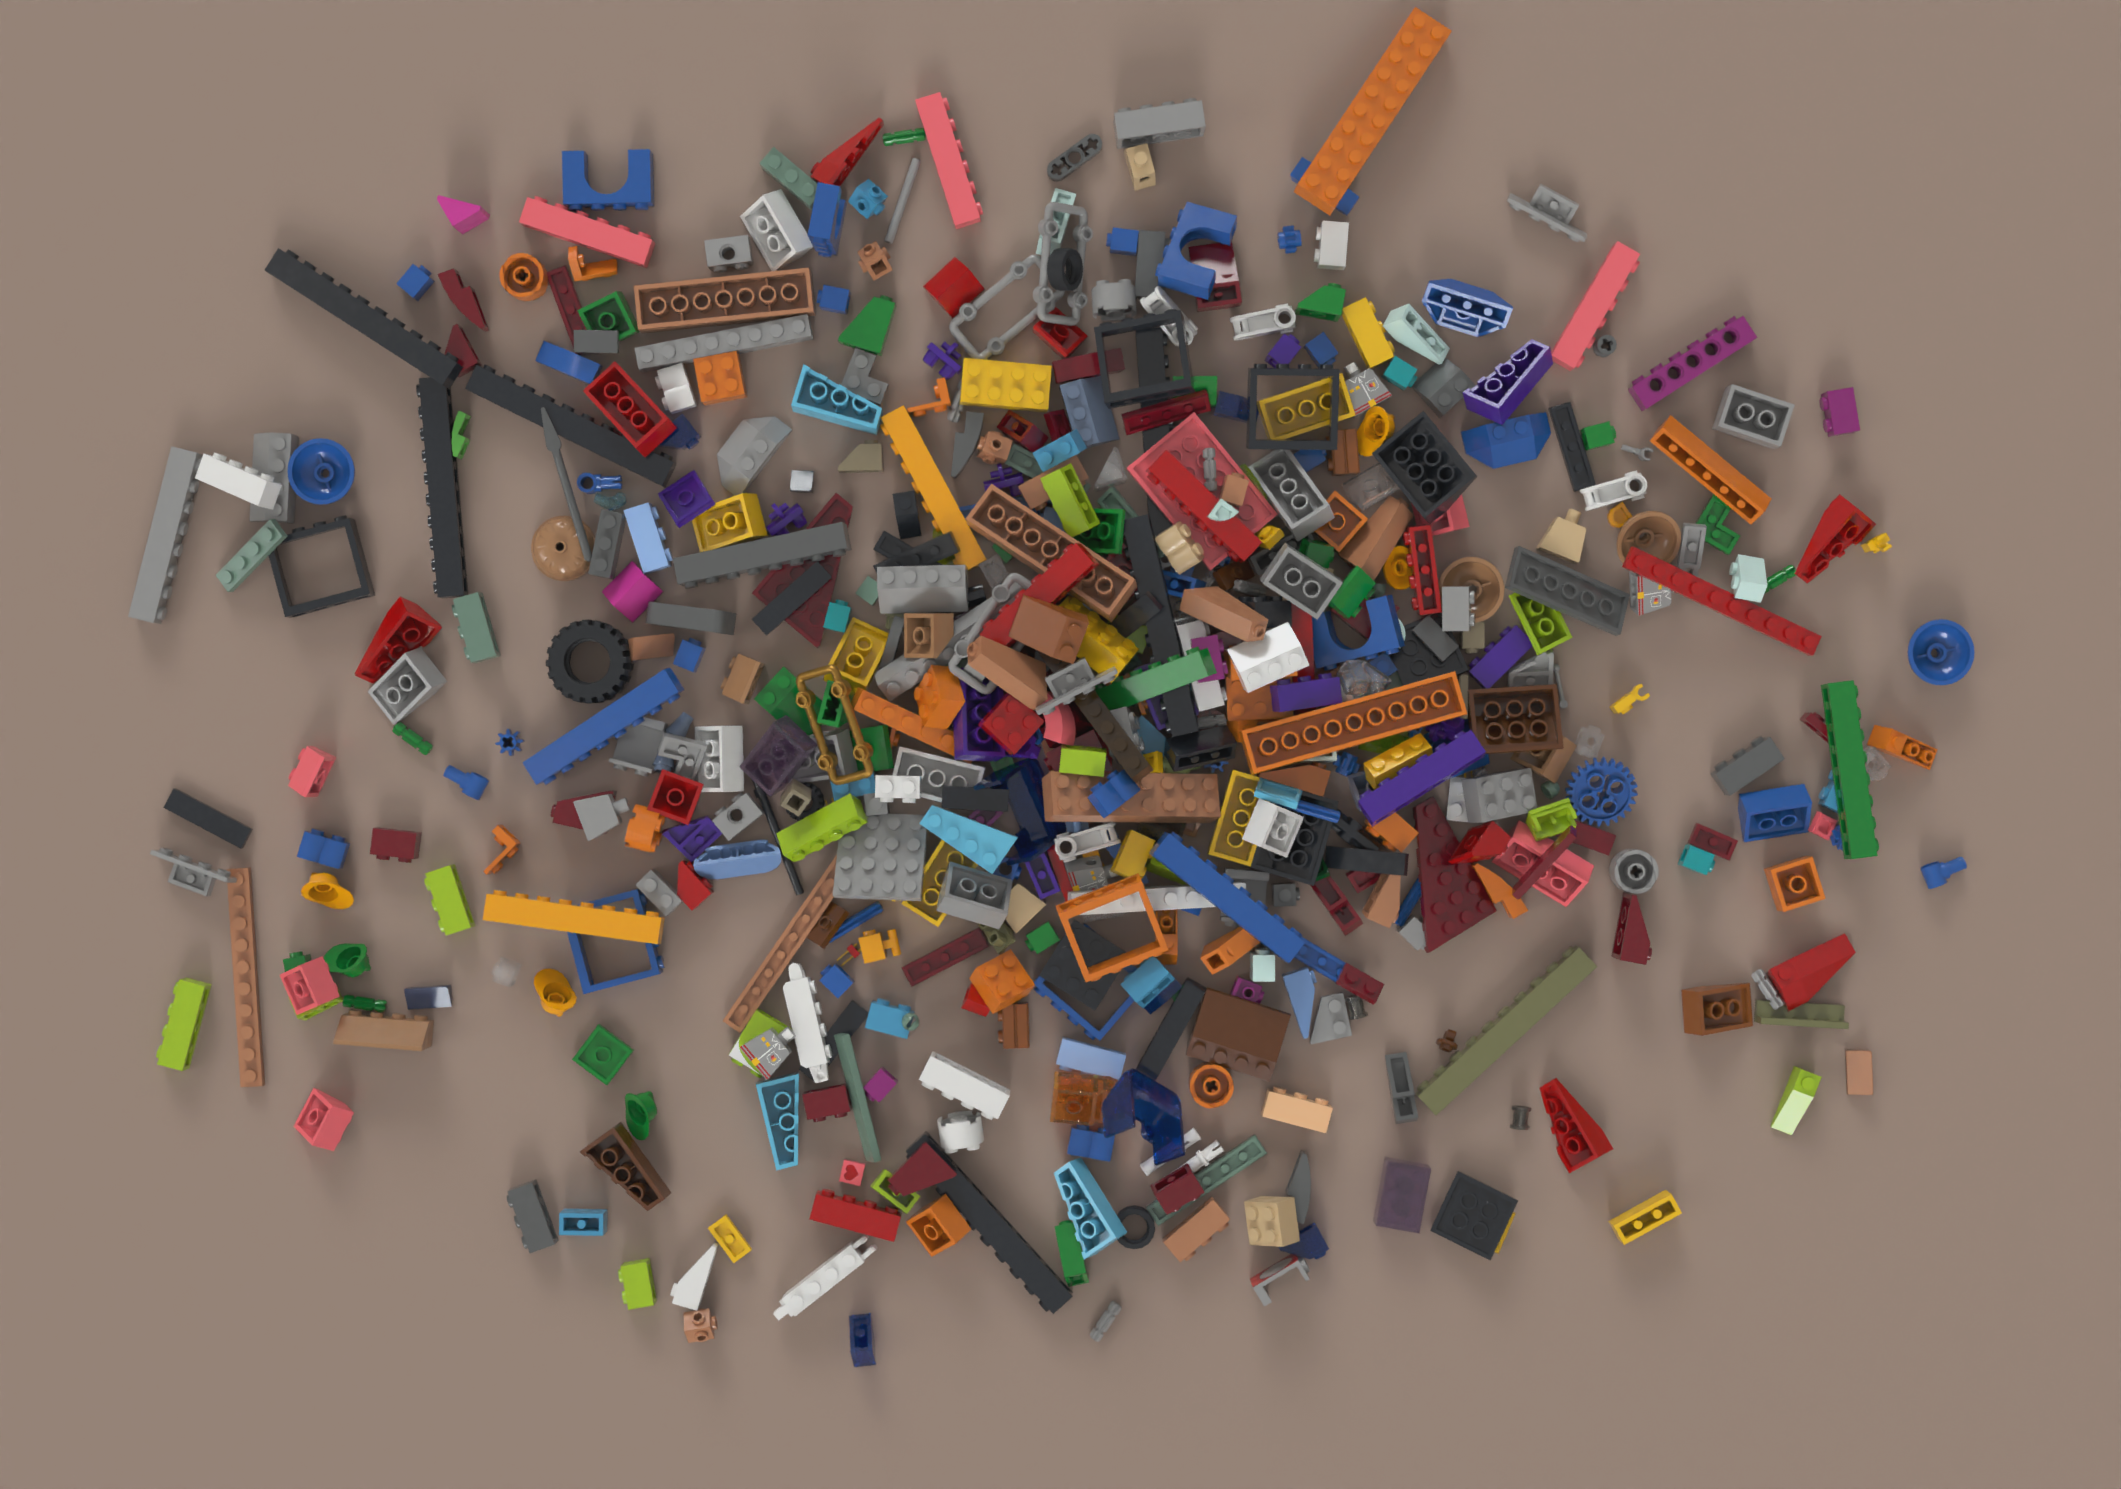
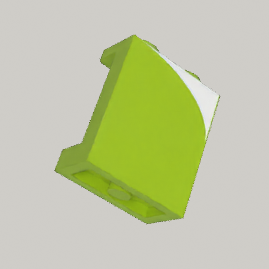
(758, 1024)

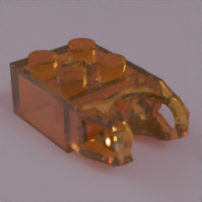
(1079, 1098)

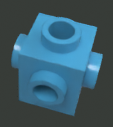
(868, 199)

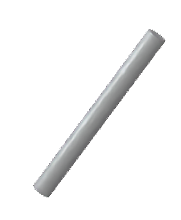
(902, 200)

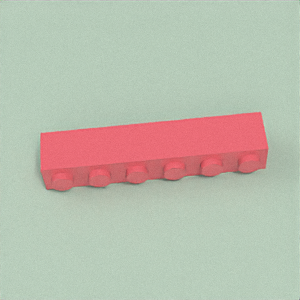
(948, 161)
(587, 232)
(1594, 305)

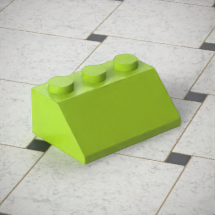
(1542, 624)

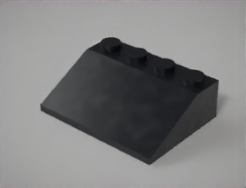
(1425, 467)
(1307, 848)

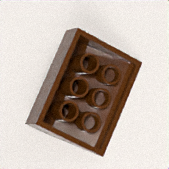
(1516, 718)
(1238, 1034)

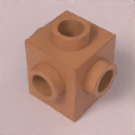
(874, 260)
(993, 448)
(699, 1325)

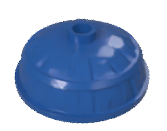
(308, 464)
(1953, 650)

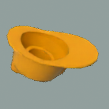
(1374, 430)
(326, 891)
(554, 991)

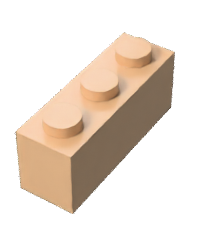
(1297, 1109)

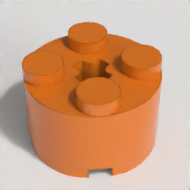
(514, 269)
(644, 829)
(1215, 1096)

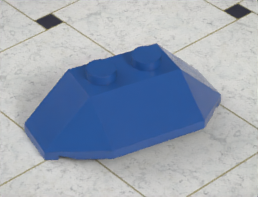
(1465, 307)
(1510, 443)

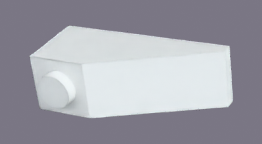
(693, 1283)

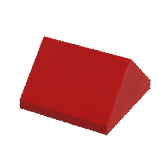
(953, 287)
(1059, 337)
(675, 797)

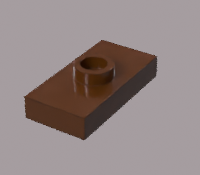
(1227, 575)
(827, 925)

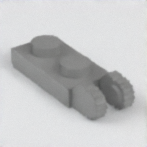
(1691, 547)

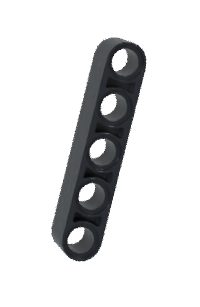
(1171, 1028)

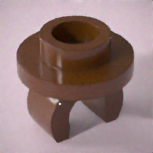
(1447, 1044)

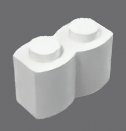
(676, 388)

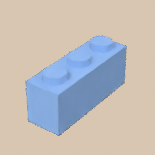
(648, 538)
(1090, 1058)

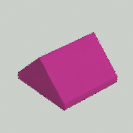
(461, 214)
(632, 591)

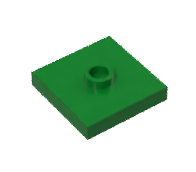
(879, 740)
(603, 1054)

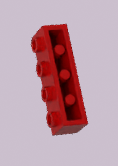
(1423, 569)
(856, 1215)

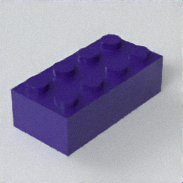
(969, 738)

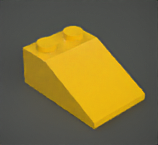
(730, 523)
(859, 654)

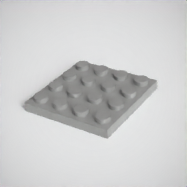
(882, 859)

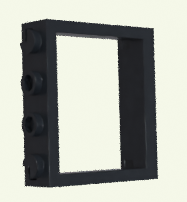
(1150, 392)
(1291, 444)
(330, 601)

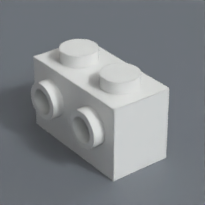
(1332, 245)
(897, 786)

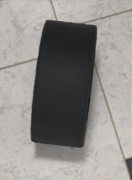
(1057, 276)
(1145, 1240)

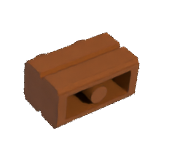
(1346, 457)
(1015, 1026)

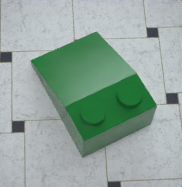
(1108, 535)
(780, 700)

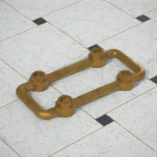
(841, 689)

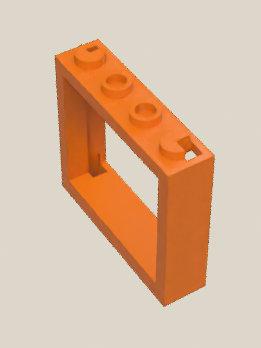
(1099, 898)

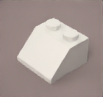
(1272, 828)

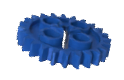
(1620, 796)

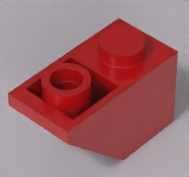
(691, 887)

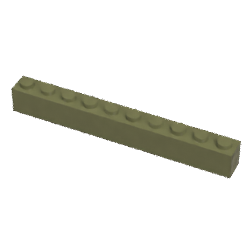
(1506, 1029)

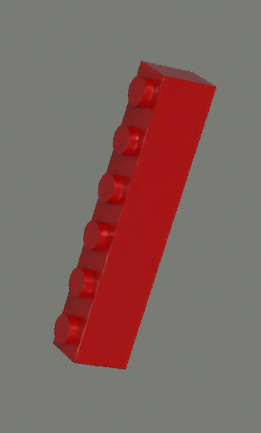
(1199, 502)
(1050, 587)

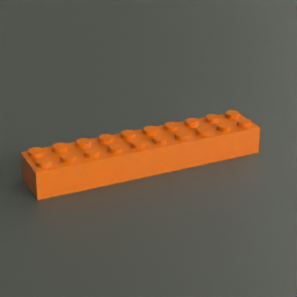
(1372, 111)
(1353, 723)

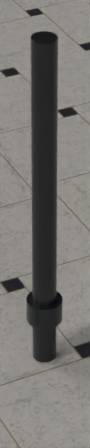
(762, 795)

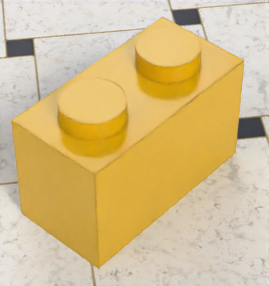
(1132, 855)

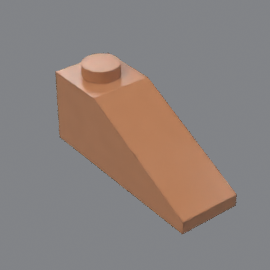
(1384, 900)

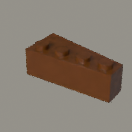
(627, 1166)

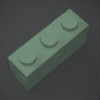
(790, 177)
(475, 627)

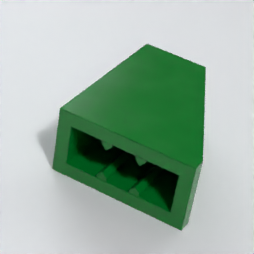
(870, 326)
(831, 709)
(1070, 1253)

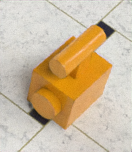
(874, 947)

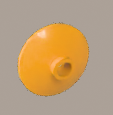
(1396, 568)

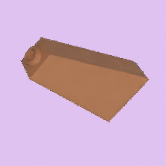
(1377, 537)
(1224, 612)
(1010, 670)

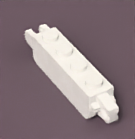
(806, 1023)
(823, 1278)

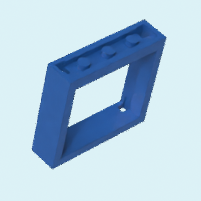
(581, 958)
(1074, 1016)

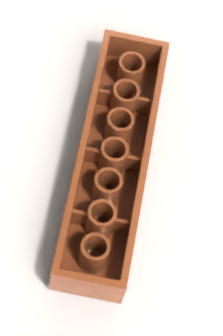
(724, 300)
(1039, 542)
(1160, 800)

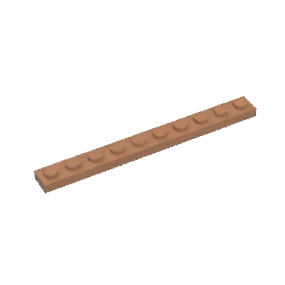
(782, 951)
(245, 978)

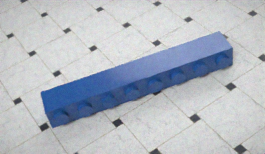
(603, 726)
(1227, 897)

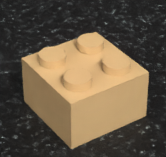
(1271, 1221)

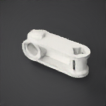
(1157, 304)
(1263, 323)
(1614, 491)
(1086, 841)

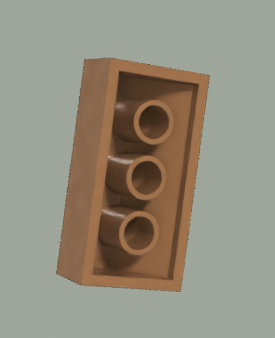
(384, 1031)

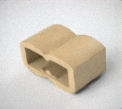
(1180, 547)

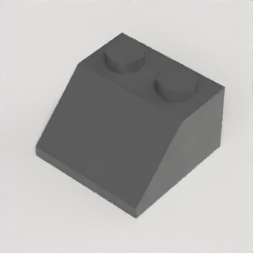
(1442, 386)

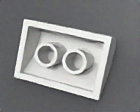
(776, 230)
(1268, 659)
(721, 759)

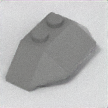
(749, 451)

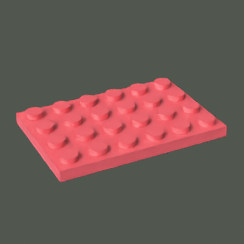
(1187, 446)

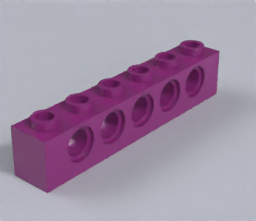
(1741, 336)

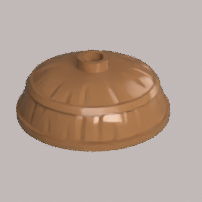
(1660, 539)
(563, 564)
(1481, 574)

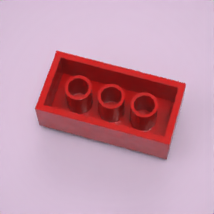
(629, 409)

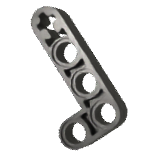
(691, 618)

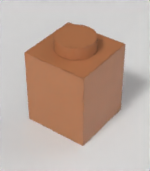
(1234, 489)

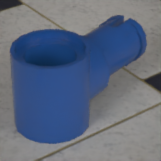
(599, 482)
(471, 783)
(1937, 873)

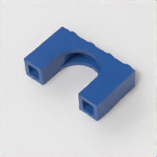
(636, 192)
(827, 219)
(1194, 223)
(1384, 636)

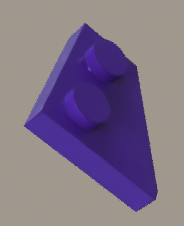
(693, 838)

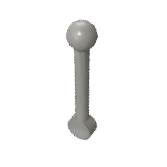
(1562, 703)

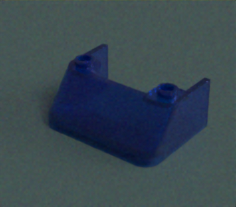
(1027, 804)
(1154, 1106)

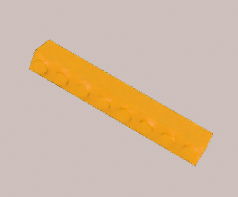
(931, 485)
(573, 918)

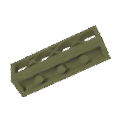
(1806, 1015)

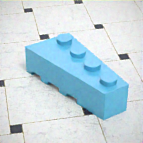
(831, 402)
(973, 839)
(780, 1111)
(1088, 1208)

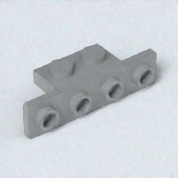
(1551, 208)
(1072, 681)
(190, 875)

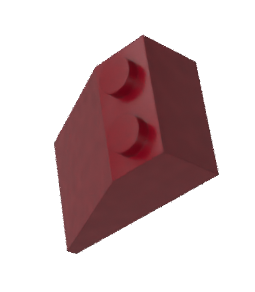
(1631, 936)

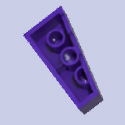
(1510, 383)

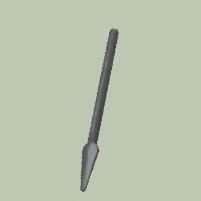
(554, 445)

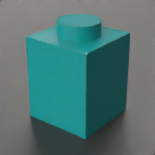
(1400, 373)
(838, 616)
(1696, 860)

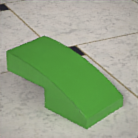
(459, 442)

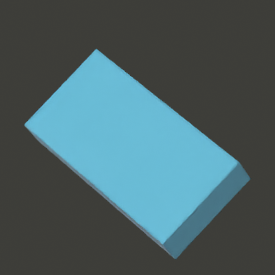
(1278, 793)

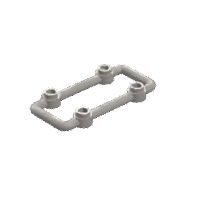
(1043, 294)
(968, 311)
(1000, 594)

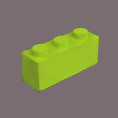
(1070, 500)
(449, 900)

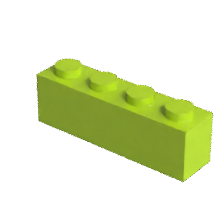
(822, 828)
(183, 1024)

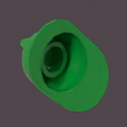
(348, 959)
(639, 1113)

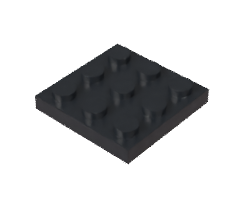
(1416, 660)
(1066, 974)
(1474, 1215)

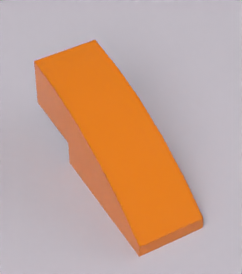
(1500, 891)

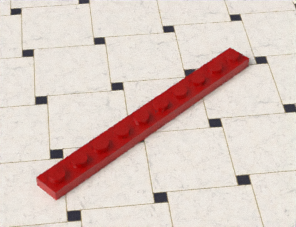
(1721, 601)

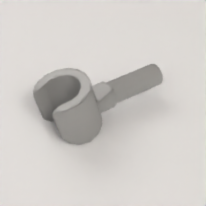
(1640, 452)

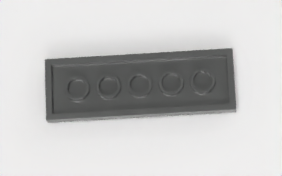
(1567, 591)

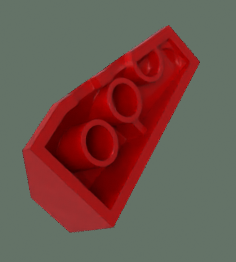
(840, 162)
(1836, 531)
(401, 631)
(1808, 972)
(1576, 1132)

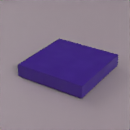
(686, 498)

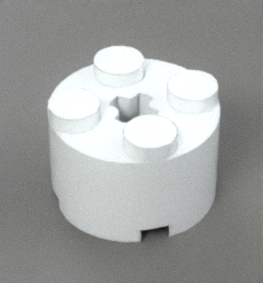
(960, 1131)

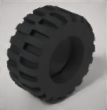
(560, 657)

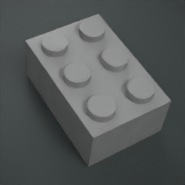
(1753, 416)
(1301, 580)
(1499, 795)

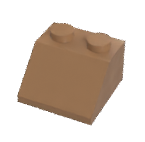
(927, 634)
(742, 678)
(1546, 763)

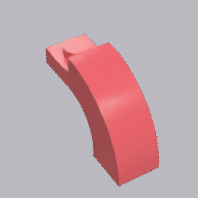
(1060, 723)

